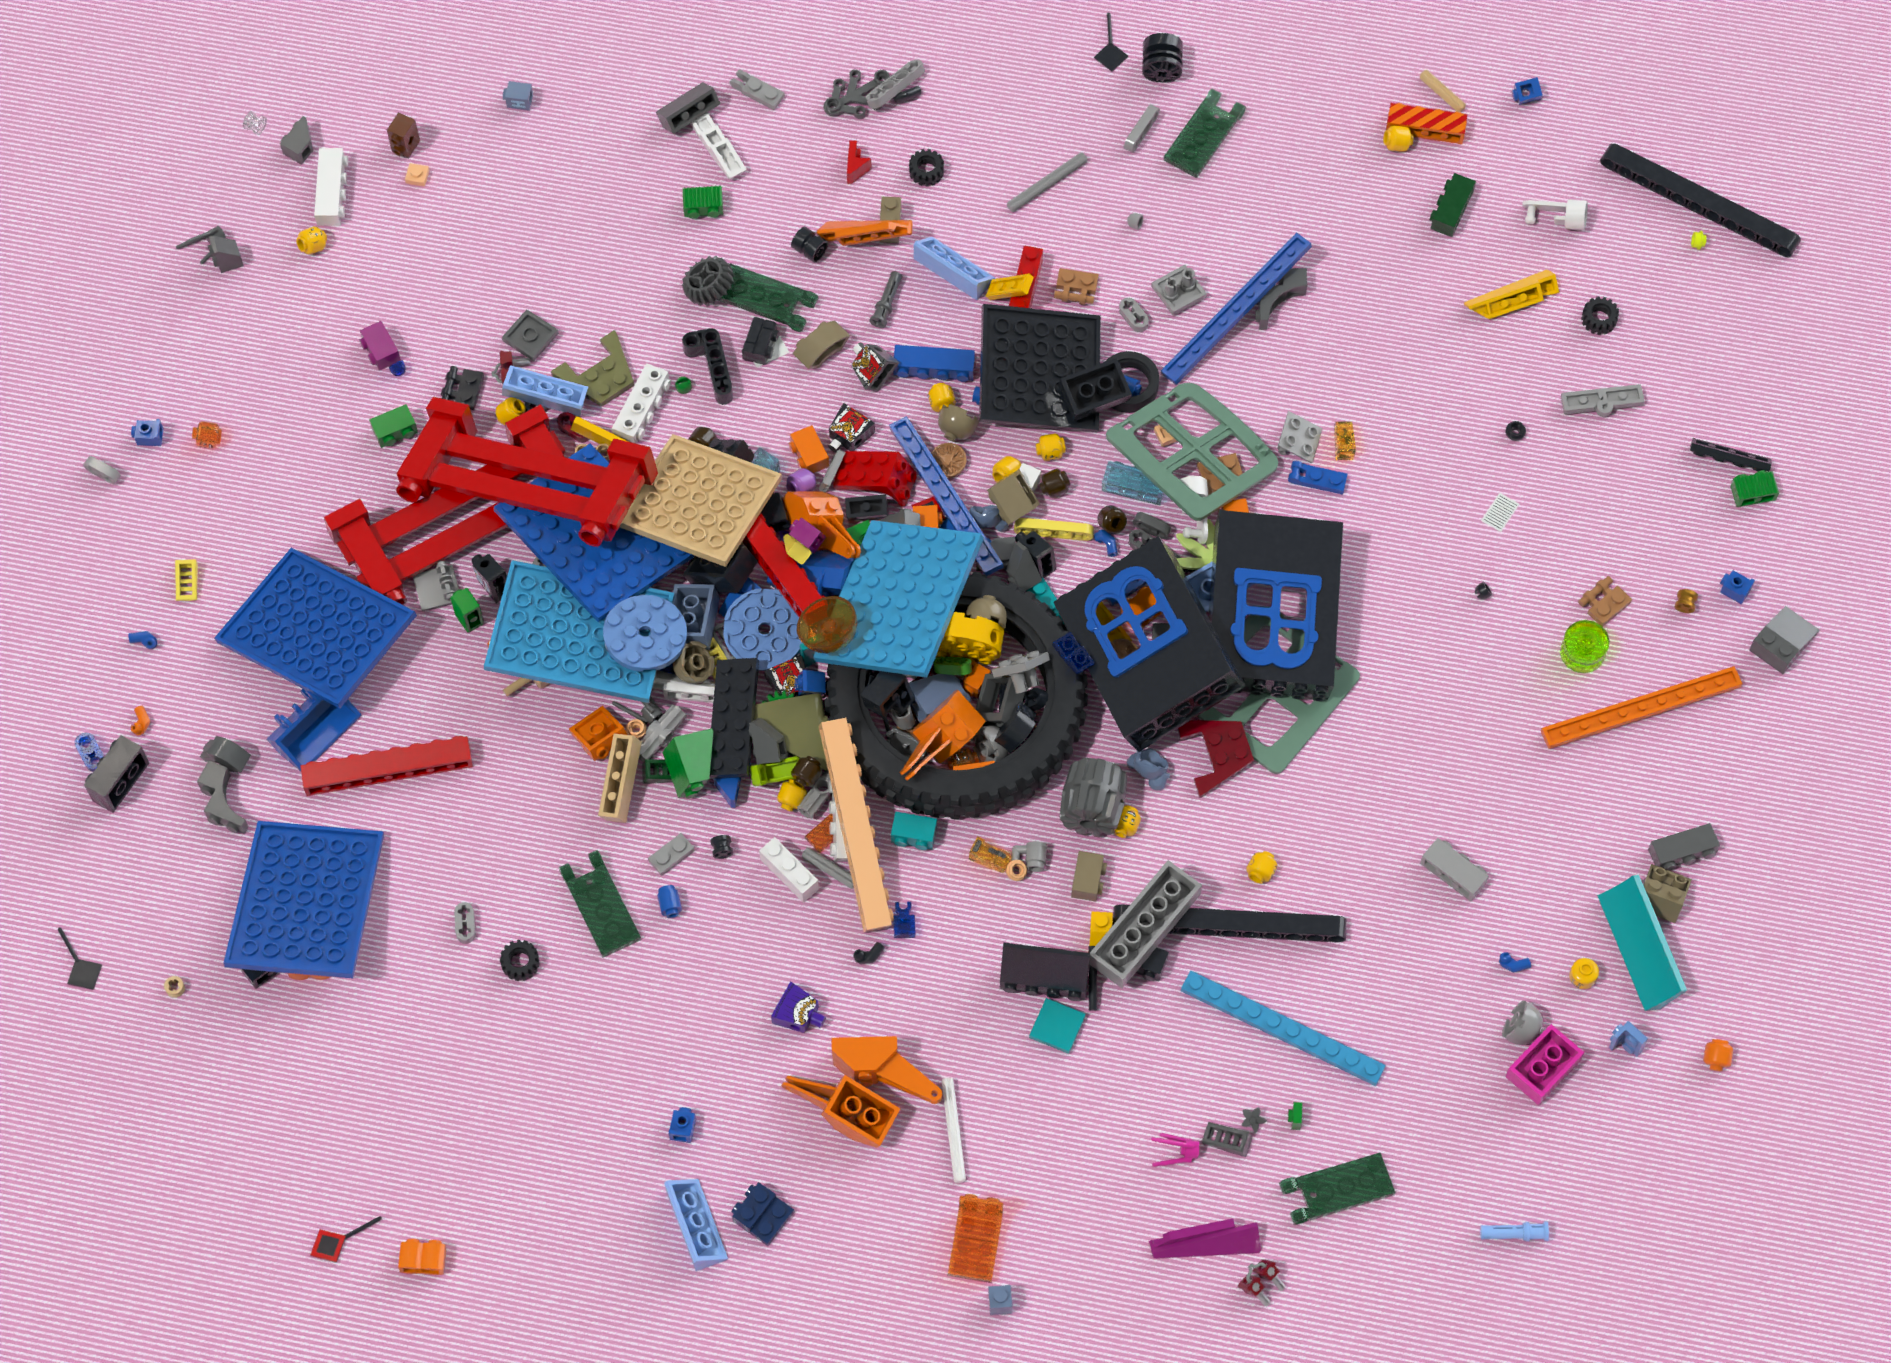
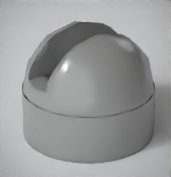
(1135, 220)

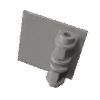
(1299, 437)
(436, 586)

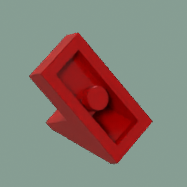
(856, 165)

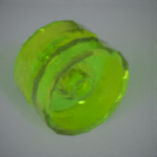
(1584, 646)

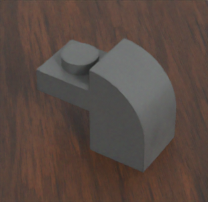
(226, 754)

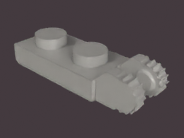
(757, 90)

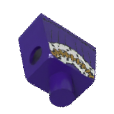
(797, 1010)

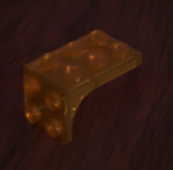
(976, 1238)

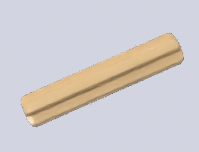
(1444, 92)

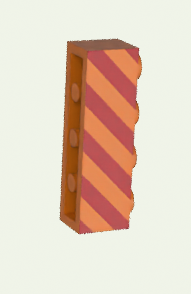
(1429, 123)

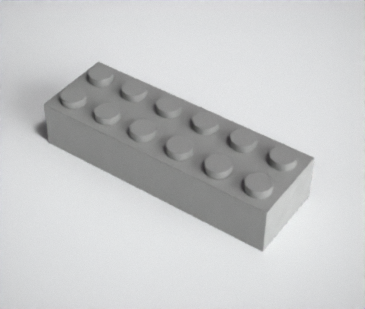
(1145, 924)

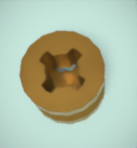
(1686, 601)

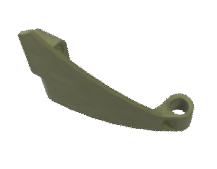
(798, 722)

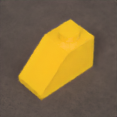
(1099, 926)

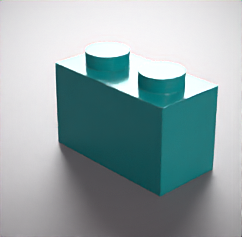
(913, 831)

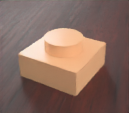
(417, 174)
(1163, 436)

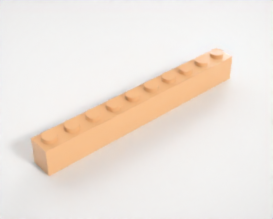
(855, 825)

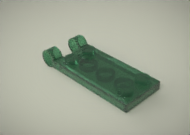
(1203, 135)
(767, 297)
(601, 907)
(1340, 1187)

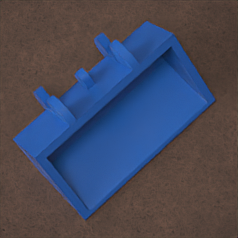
(827, 571)
(311, 729)

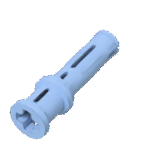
(1525, 1231)

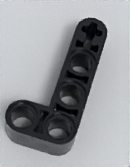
(715, 366)

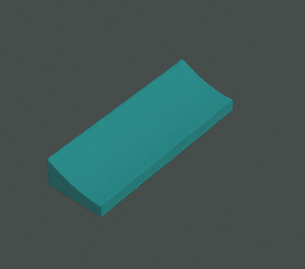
(1642, 943)

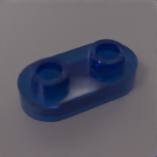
(89, 753)

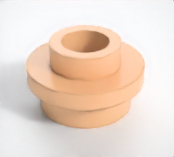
(636, 723)
(1022, 870)

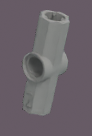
(661, 732)
(815, 799)

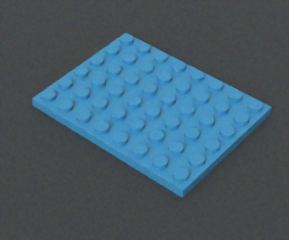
(904, 595)
(555, 640)

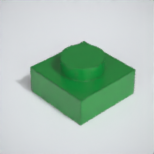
(1295, 1116)

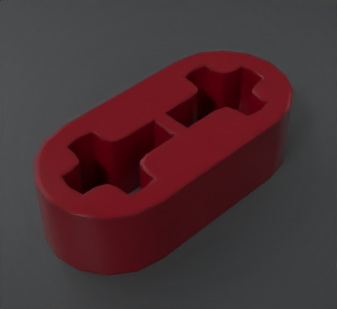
(565, 416)

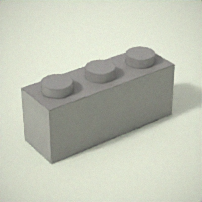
(1454, 869)

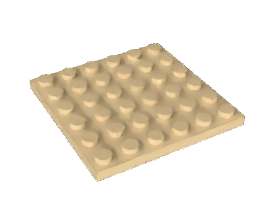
(701, 500)

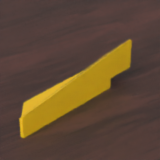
(1515, 295)

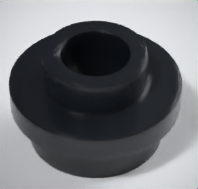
(1518, 426)

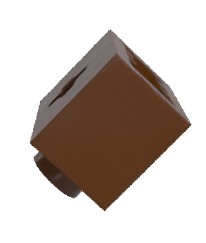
(403, 135)

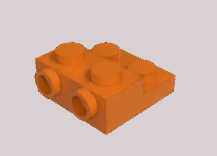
(597, 732)

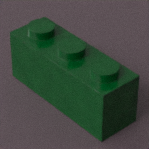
(1452, 204)

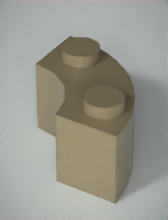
(821, 344)

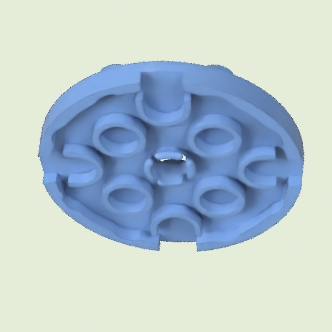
(645, 613)
(748, 615)

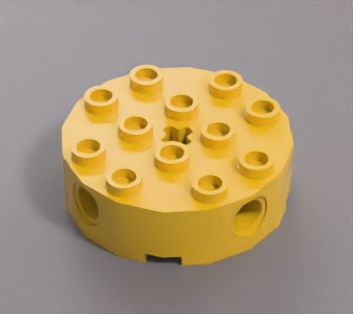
(972, 639)

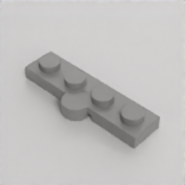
(1602, 400)

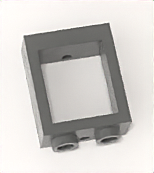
(988, 698)

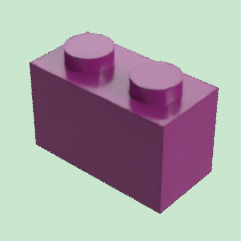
(380, 345)
(807, 534)

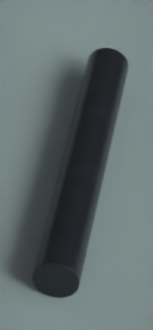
(1092, 985)

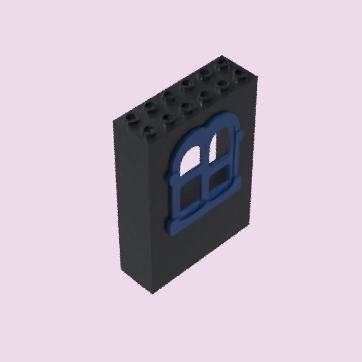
(1278, 554)
(1166, 677)

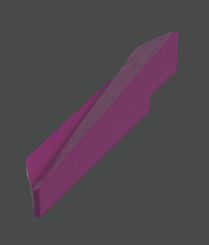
(1208, 1240)

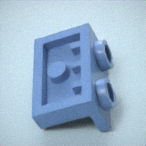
(1630, 1037)

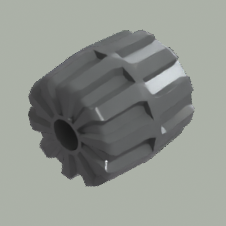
(1093, 797)

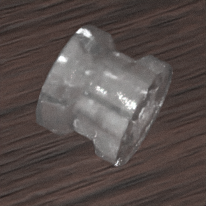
(254, 122)

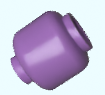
(801, 481)

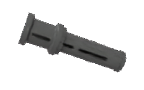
(884, 306)

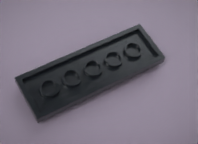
(731, 715)

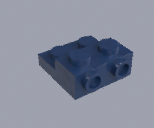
(761, 1213)

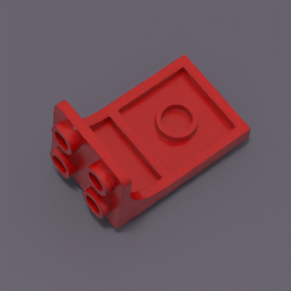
(876, 471)

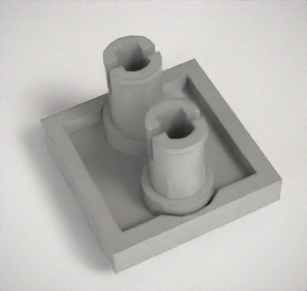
(1179, 289)
(1022, 669)

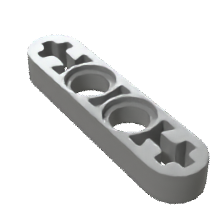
(895, 84)

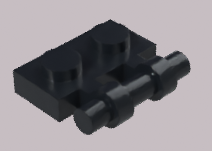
(468, 389)

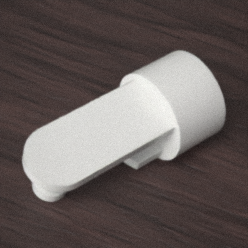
(1575, 212)
(1198, 485)

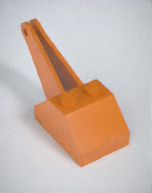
(826, 515)
(944, 731)
(876, 1060)
(850, 1108)

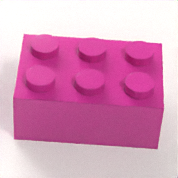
(1544, 1064)

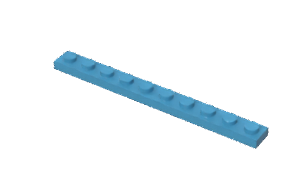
(1283, 1028)

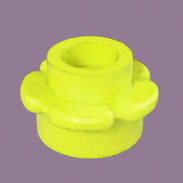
(1698, 240)

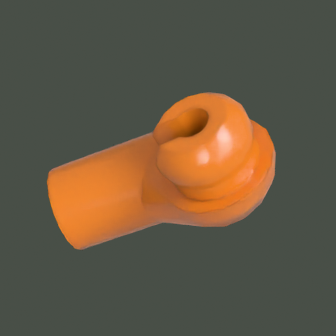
(143, 721)

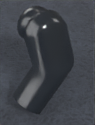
(907, 94)
(867, 957)

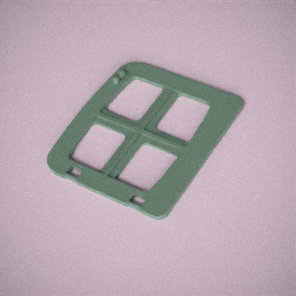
(1193, 449)
(1309, 717)

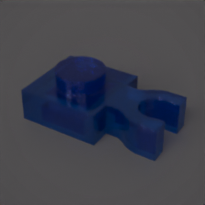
(903, 922)

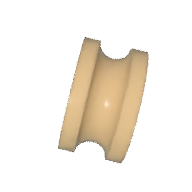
(174, 979)

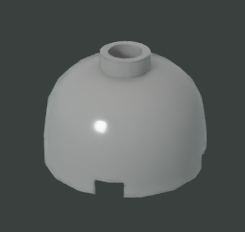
(985, 745)
(1524, 1025)

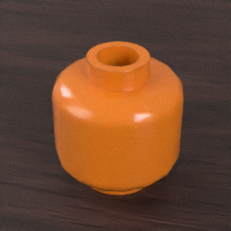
(1718, 1054)

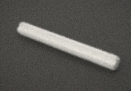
(953, 1130)

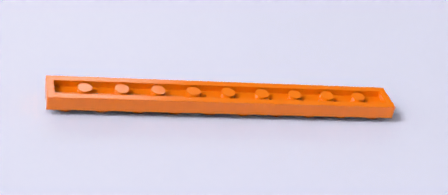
(1641, 707)

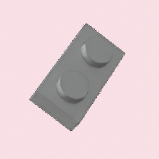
(671, 854)

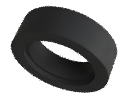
(1145, 365)

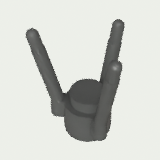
(216, 231)
(650, 711)

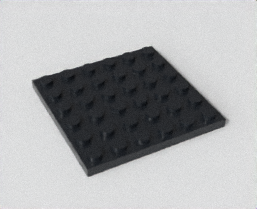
(1026, 357)

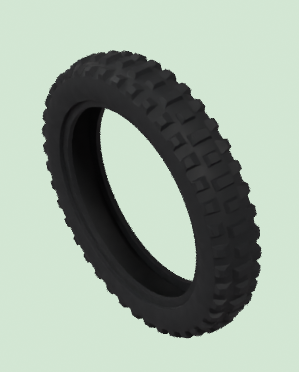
(989, 786)

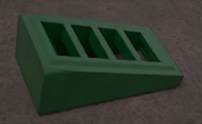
(655, 778)

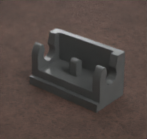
(903, 742)

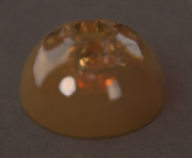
(827, 625)

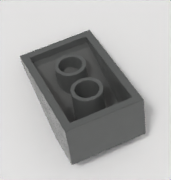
(1783, 639)

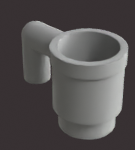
(1035, 855)

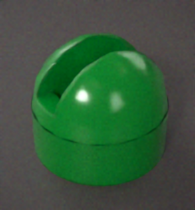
(684, 386)

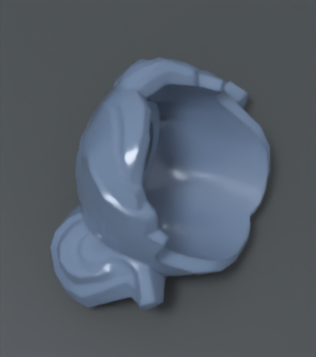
(988, 517)
(1150, 767)

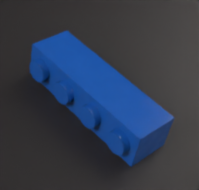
(934, 363)

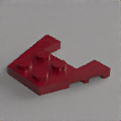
(1226, 749)

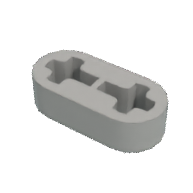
(1130, 317)
(101, 470)
(460, 923)

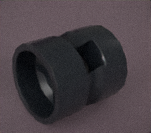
(809, 244)

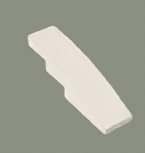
(718, 146)

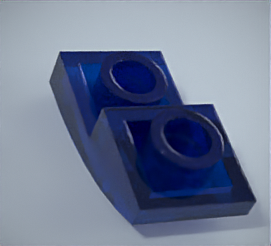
(1072, 653)

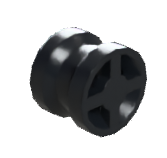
(721, 846)

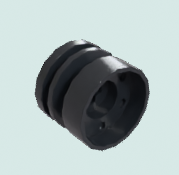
(1162, 57)

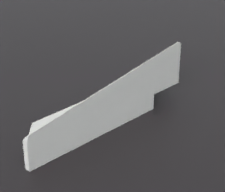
(677, 689)

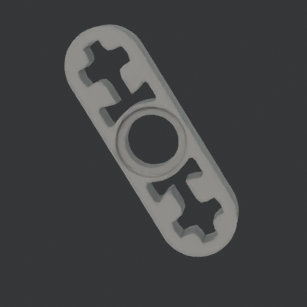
(1141, 128)

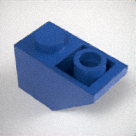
(810, 682)

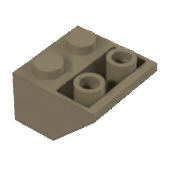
(1013, 497)
(1666, 892)

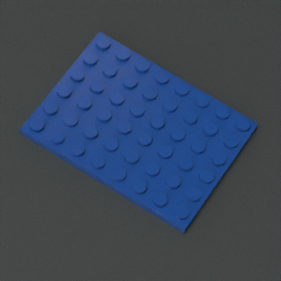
(592, 574)
(315, 627)
(304, 899)

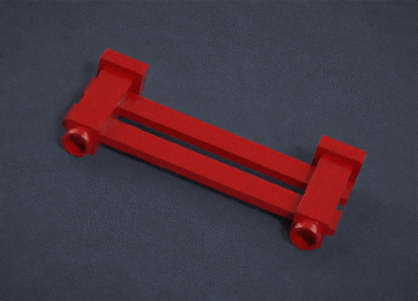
(452, 434)
(363, 542)

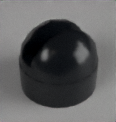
(1484, 591)

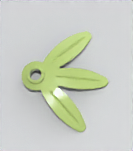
(1205, 555)

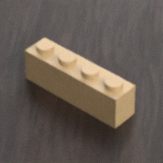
(619, 778)

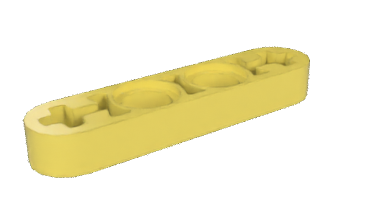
(1055, 529)

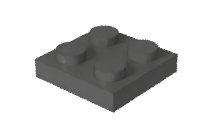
(530, 335)

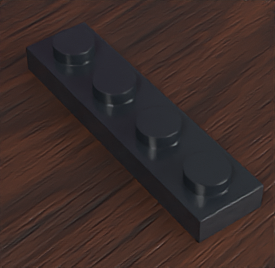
(1723, 453)

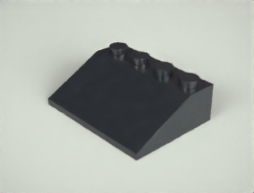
(1044, 971)

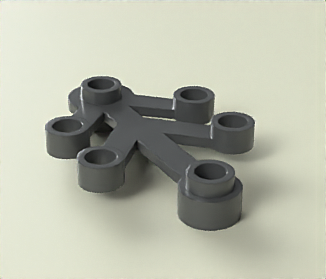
(853, 95)

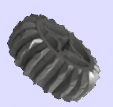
(708, 280)

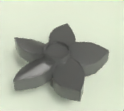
(1253, 1118)

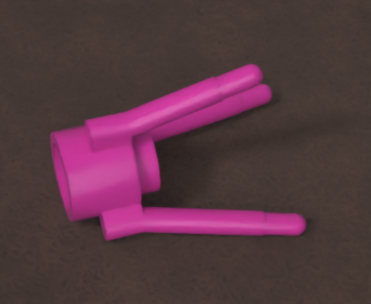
(1188, 1148)

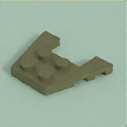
(606, 378)

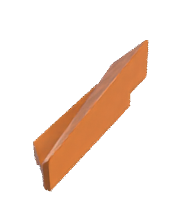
(864, 231)

